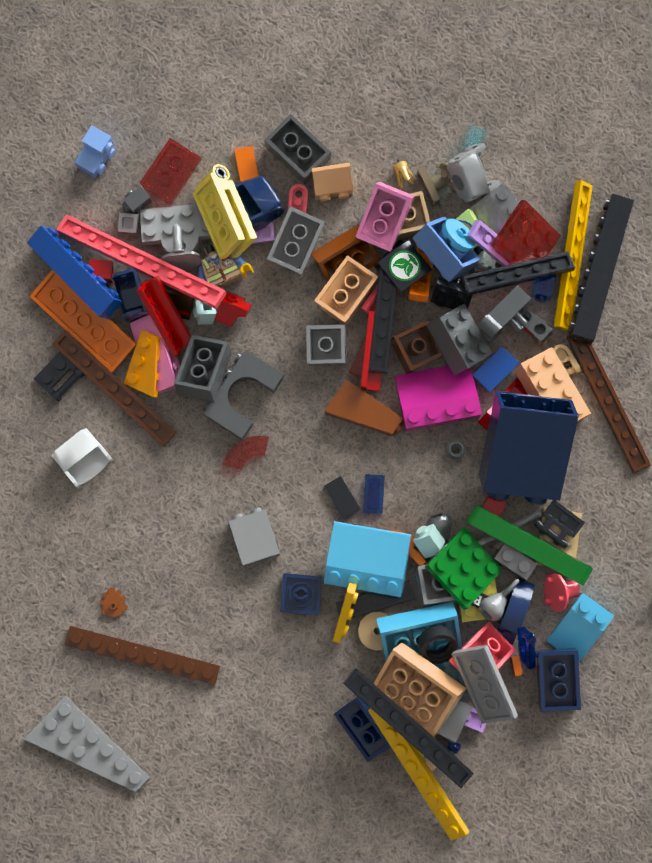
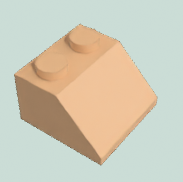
(332, 182)

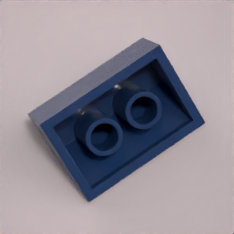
(362, 728)

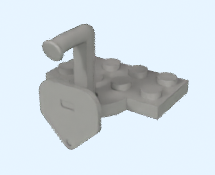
(174, 229)

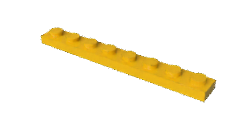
(575, 245)
(424, 780)

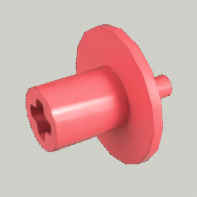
(558, 592)

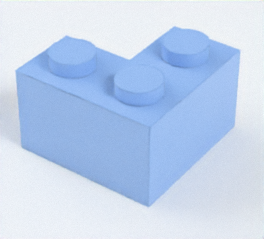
(96, 151)

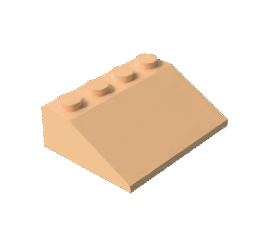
(419, 688)

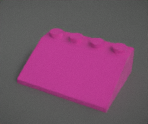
(437, 397)

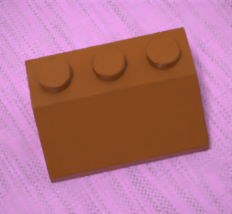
(334, 252)

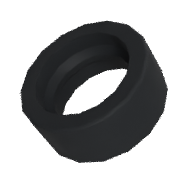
(434, 633)

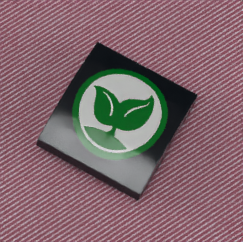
(405, 266)

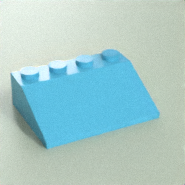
(367, 558)
(409, 626)

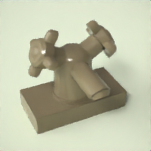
(435, 183)

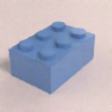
(447, 259)

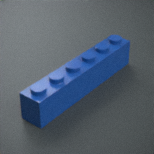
(75, 272)

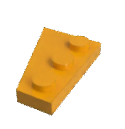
(143, 366)

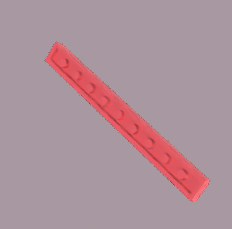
(141, 261)

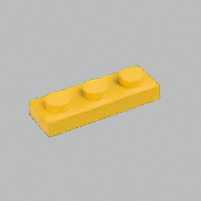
(346, 613)

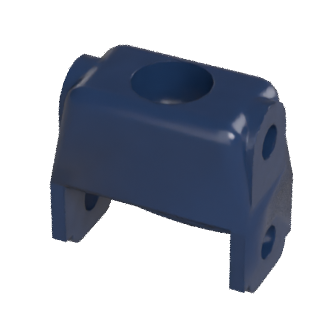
(259, 202)
(127, 284)

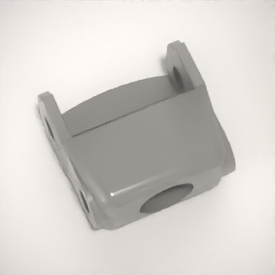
(469, 174)

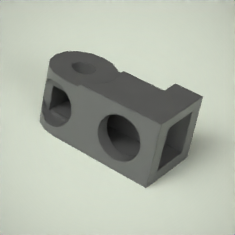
(536, 327)

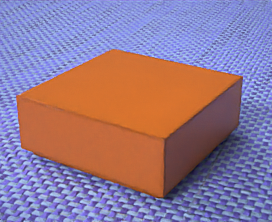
(516, 665)

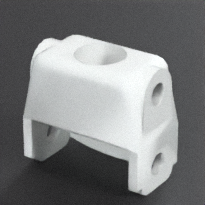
(82, 457)

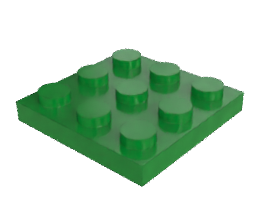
(464, 568)

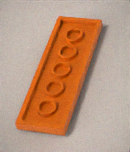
(96, 334)

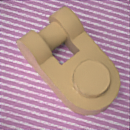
(565, 355)

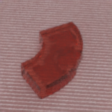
(245, 450)

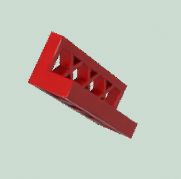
(164, 315)
(370, 380)

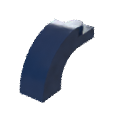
(516, 610)

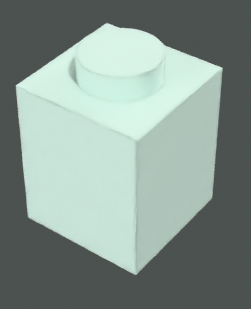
(428, 540)

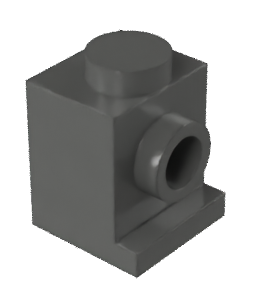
(136, 200)

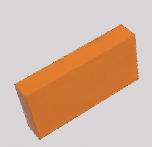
(246, 163)

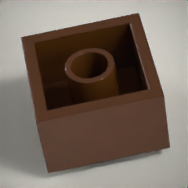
(415, 347)

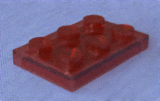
(170, 171)

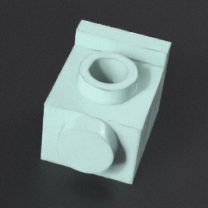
(203, 313)

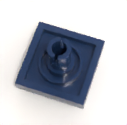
(301, 594)

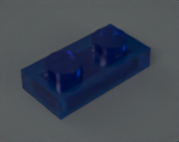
(373, 494)
(526, 647)

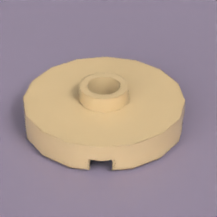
(366, 631)

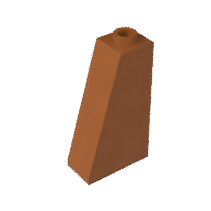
(361, 409)

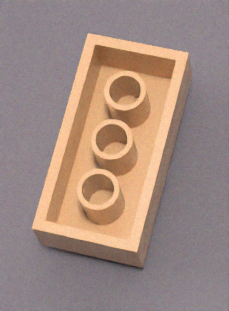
(547, 377)

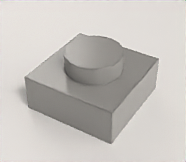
(128, 223)

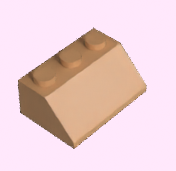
(346, 290)

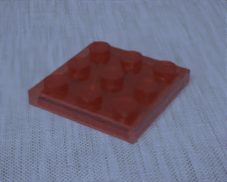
(525, 235)

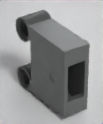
(505, 314)

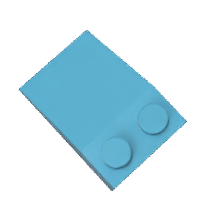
(580, 626)

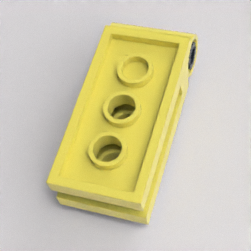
(224, 213)

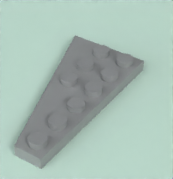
(78, 739)

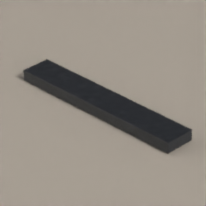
(517, 273)
(382, 324)

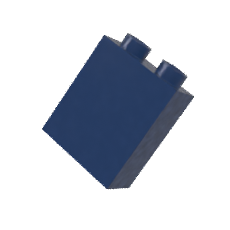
(527, 447)

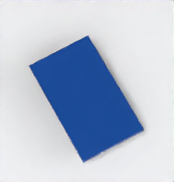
(495, 368)

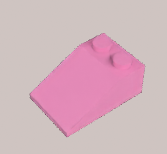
(384, 216)

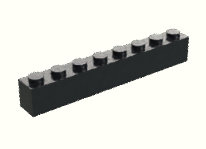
(601, 269)

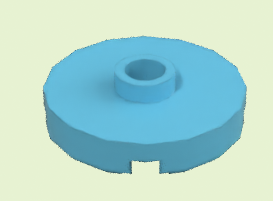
(457, 234)

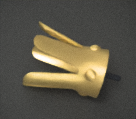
(402, 169)

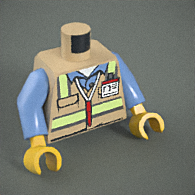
(222, 271)

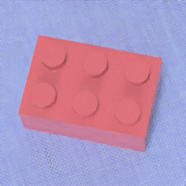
(490, 636)

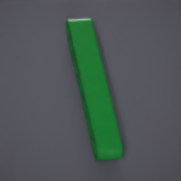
(529, 545)

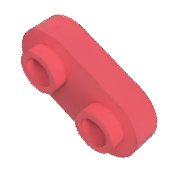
(301, 202)

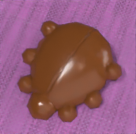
(113, 603)

